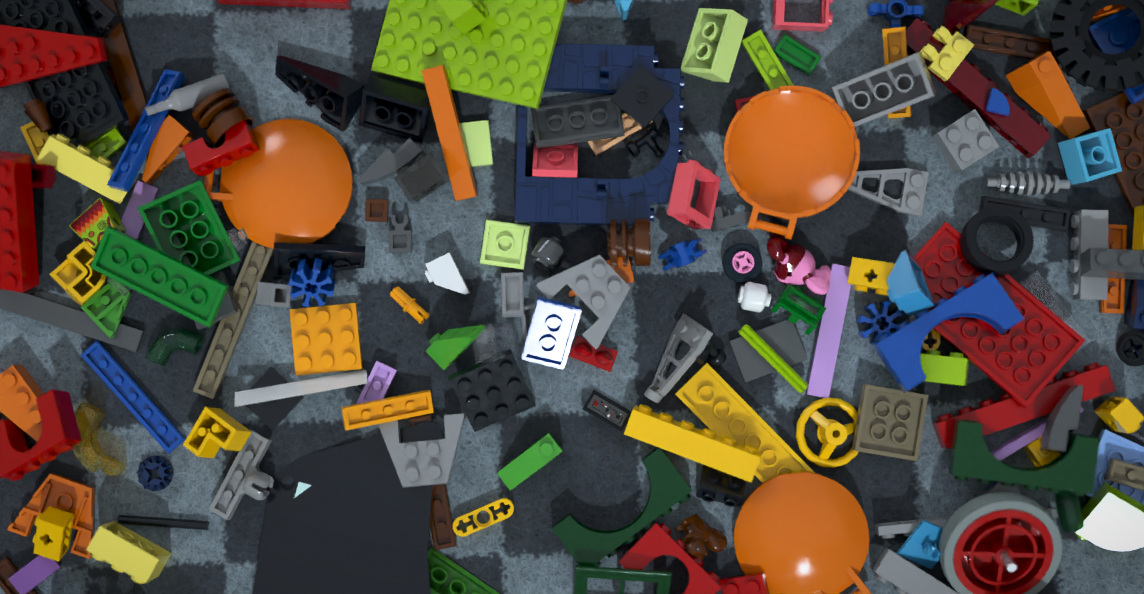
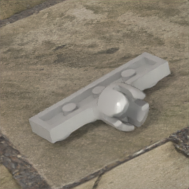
(244, 477)

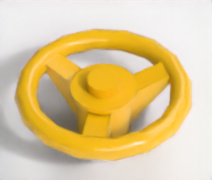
(828, 432)

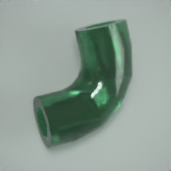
(174, 340)
(1069, 511)

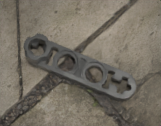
(723, 221)

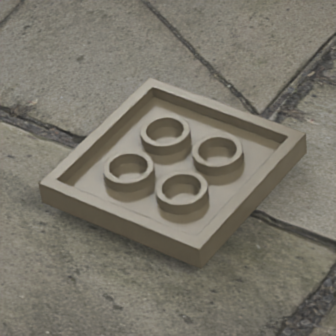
(889, 422)

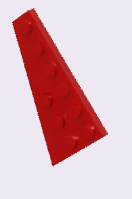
(38, 53)

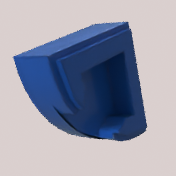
(997, 103)

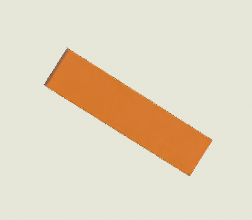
(1116, 287)

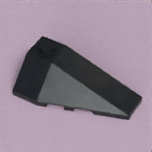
(329, 91)

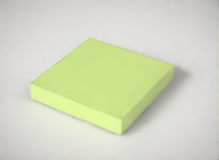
(477, 142)
(505, 244)

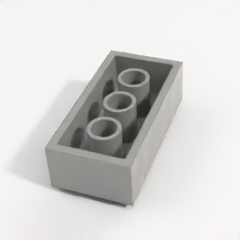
(885, 89)

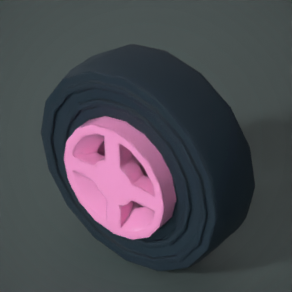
(748, 259)

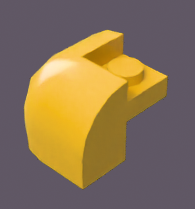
(76, 275)

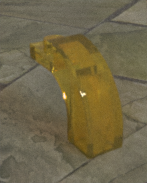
(88, 450)

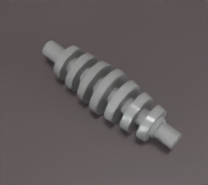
(1027, 183)

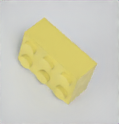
(128, 552)

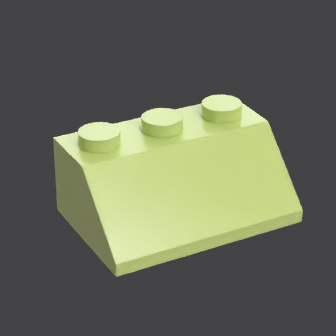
(714, 44)

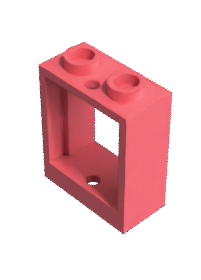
(778, 18)
(682, 192)

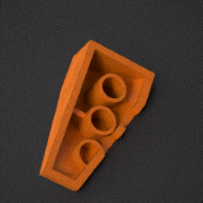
(1048, 93)

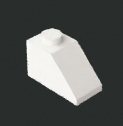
(446, 274)

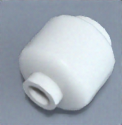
(754, 297)

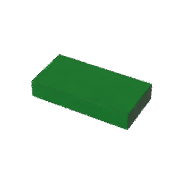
(797, 54)

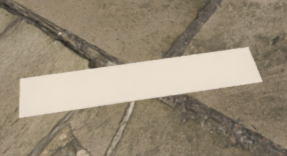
(300, 388)

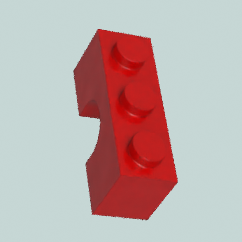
(238, 144)

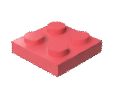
(555, 161)

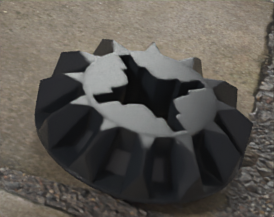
(1126, 343)

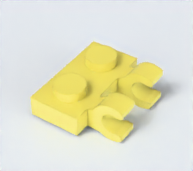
(950, 56)

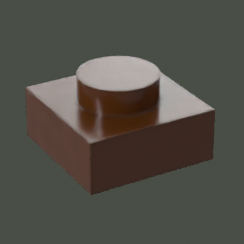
(377, 210)

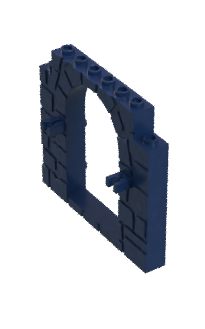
(595, 200)

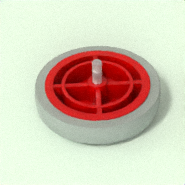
(1000, 546)

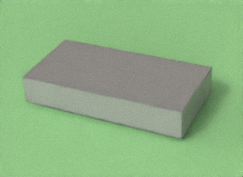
(512, 294)

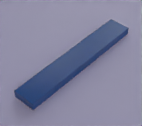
(144, 133)
(133, 396)

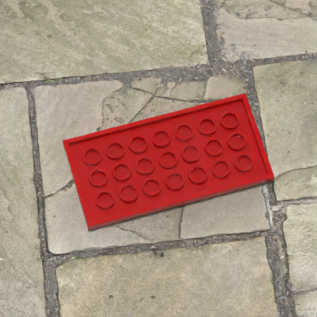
(1019, 358)

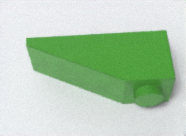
(452, 343)
(530, 461)

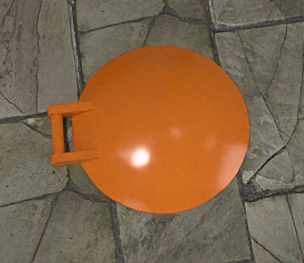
(790, 155)
(289, 187)
(803, 535)

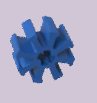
(312, 282)
(875, 315)

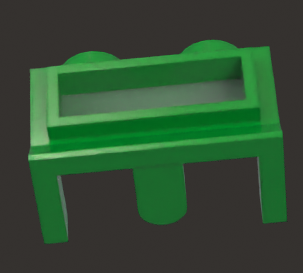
(800, 306)

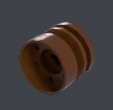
(219, 114)
(630, 242)

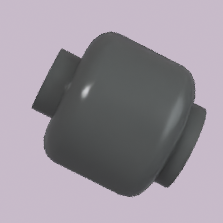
(547, 252)

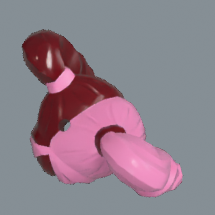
(800, 263)

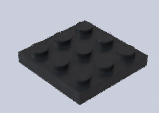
(492, 390)

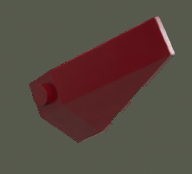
(962, 12)

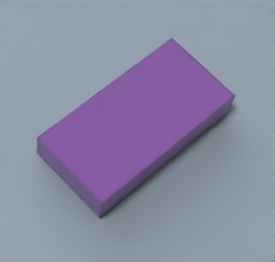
(33, 574)

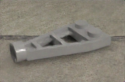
(912, 191)
(697, 337)

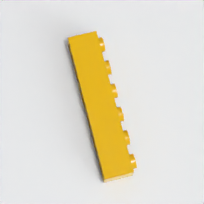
(693, 443)

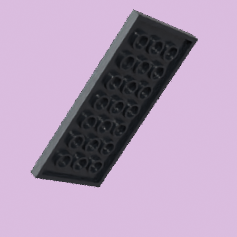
(80, 100)

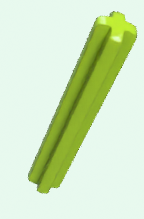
(773, 358)

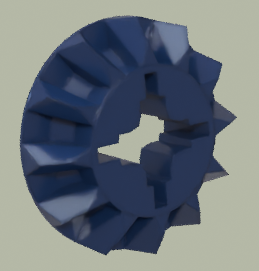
(165, 472)

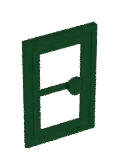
(585, 572)

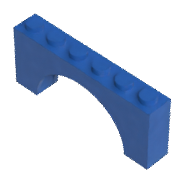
(982, 301)

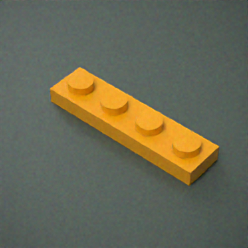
(895, 49)
(387, 409)

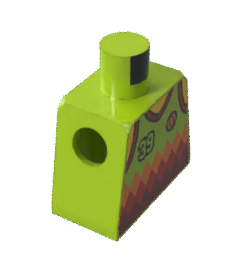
(94, 220)

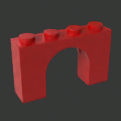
(57, 435)
(659, 542)

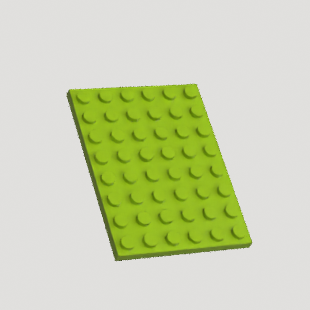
(497, 59)

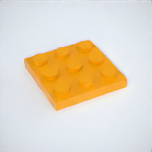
(326, 339)

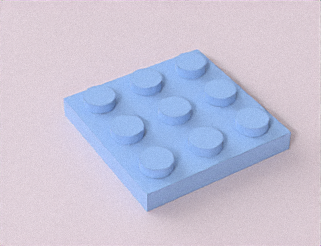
(1122, 449)

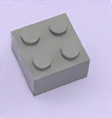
(965, 141)

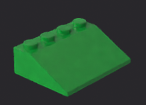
(189, 229)

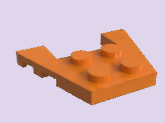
(67, 496)

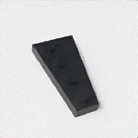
(338, 256)

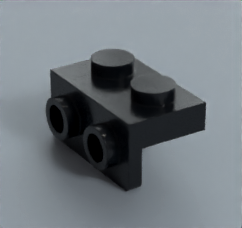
(720, 487)

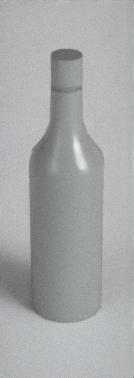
(190, 95)

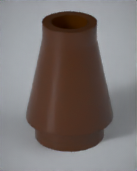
(38, 113)

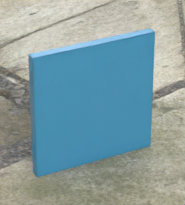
(923, 545)

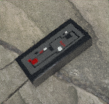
(607, 410)

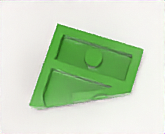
(107, 309)

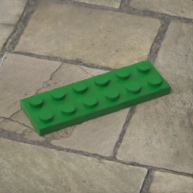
(159, 276)

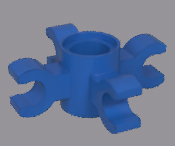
(895, 20)
(682, 254)

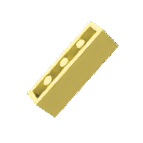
(80, 165)

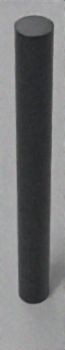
(163, 522)

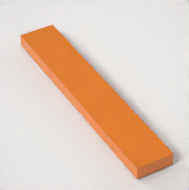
(449, 132)

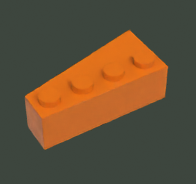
(19, 398)

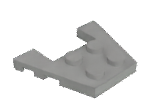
(597, 287)
(424, 461)

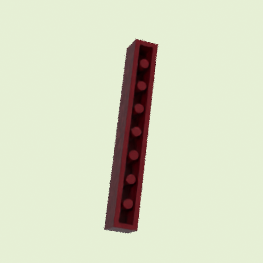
(974, 90)

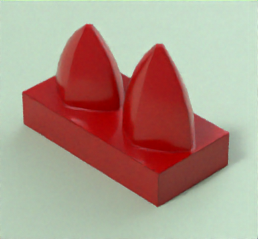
(601, 357)

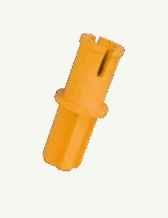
(409, 305)

